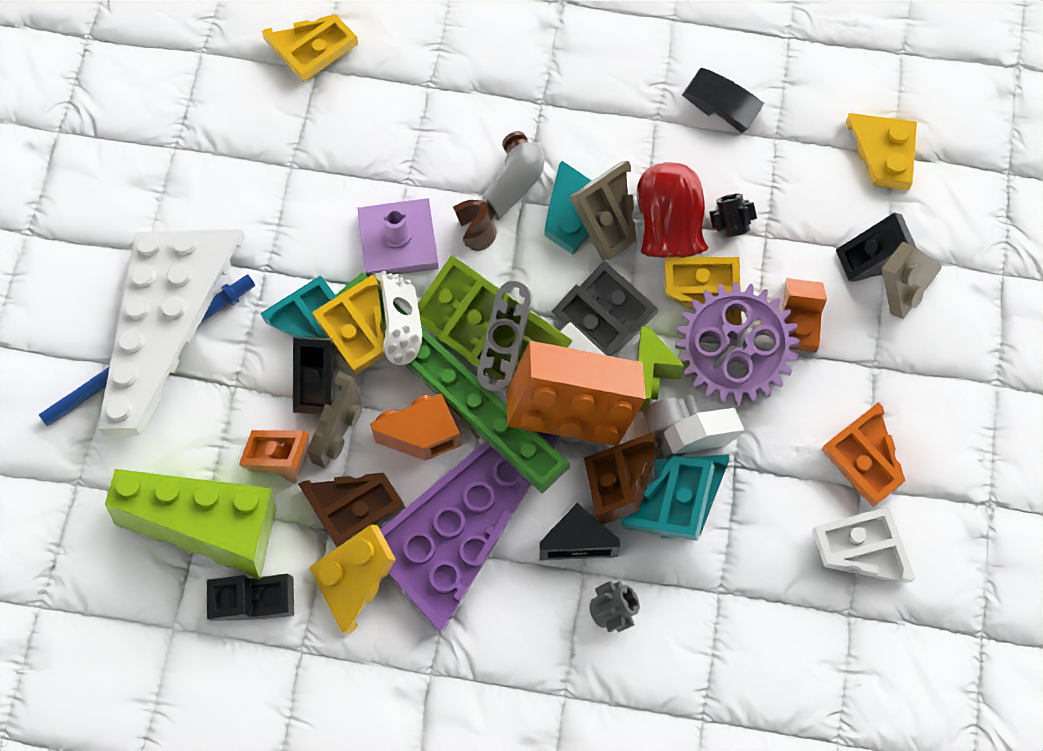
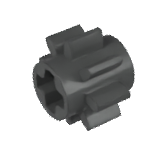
(614, 606)

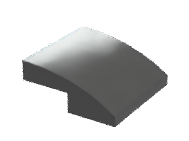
(606, 309)

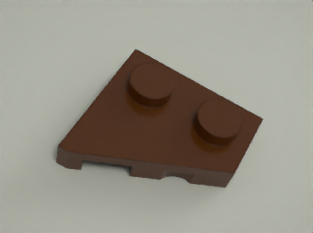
(620, 477)
(352, 503)

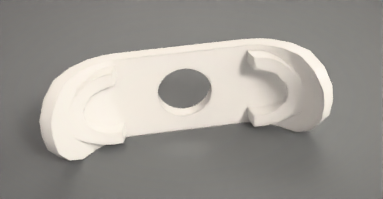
(402, 331)

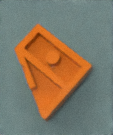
(867, 456)

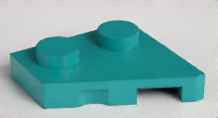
(294, 312)

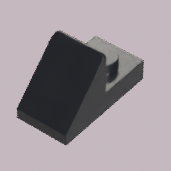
(872, 249)
(313, 374)

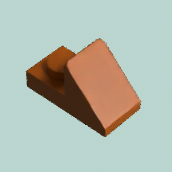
(806, 303)
(276, 452)

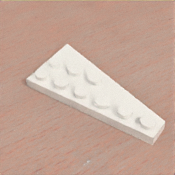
(161, 308)

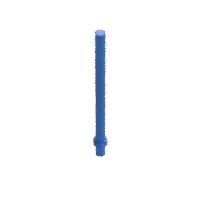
(228, 295)

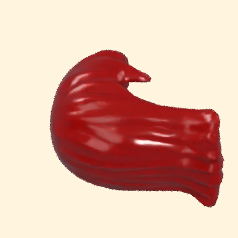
(672, 211)

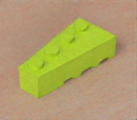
(196, 515)

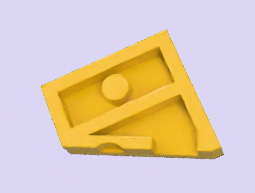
(311, 44)
(886, 148)
(691, 276)
(355, 324)
(352, 575)

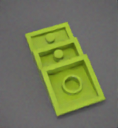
(459, 313)

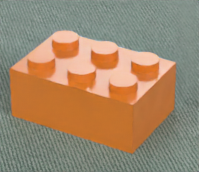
(574, 393)

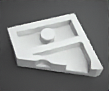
(865, 546)

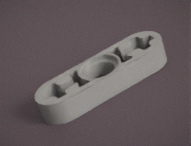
(503, 306)

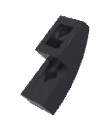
(726, 98)
(250, 598)

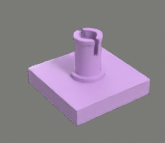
(398, 237)

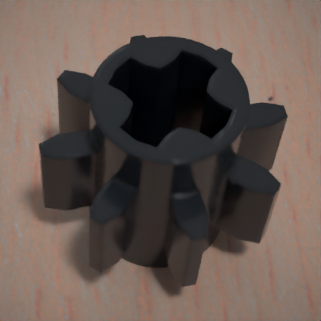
(733, 215)

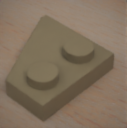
(607, 211)
(907, 277)
(334, 422)

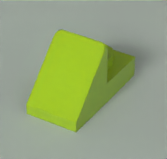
(657, 363)

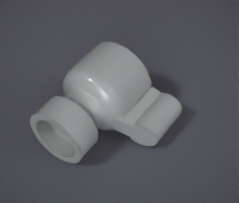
(664, 414)

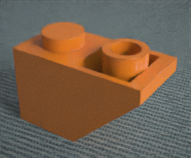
(419, 430)

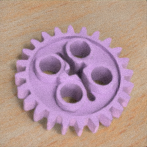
(761, 365)

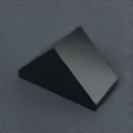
(579, 537)

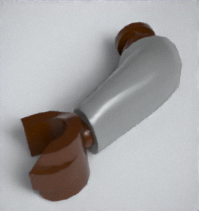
(521, 171)

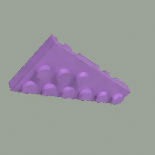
(452, 531)

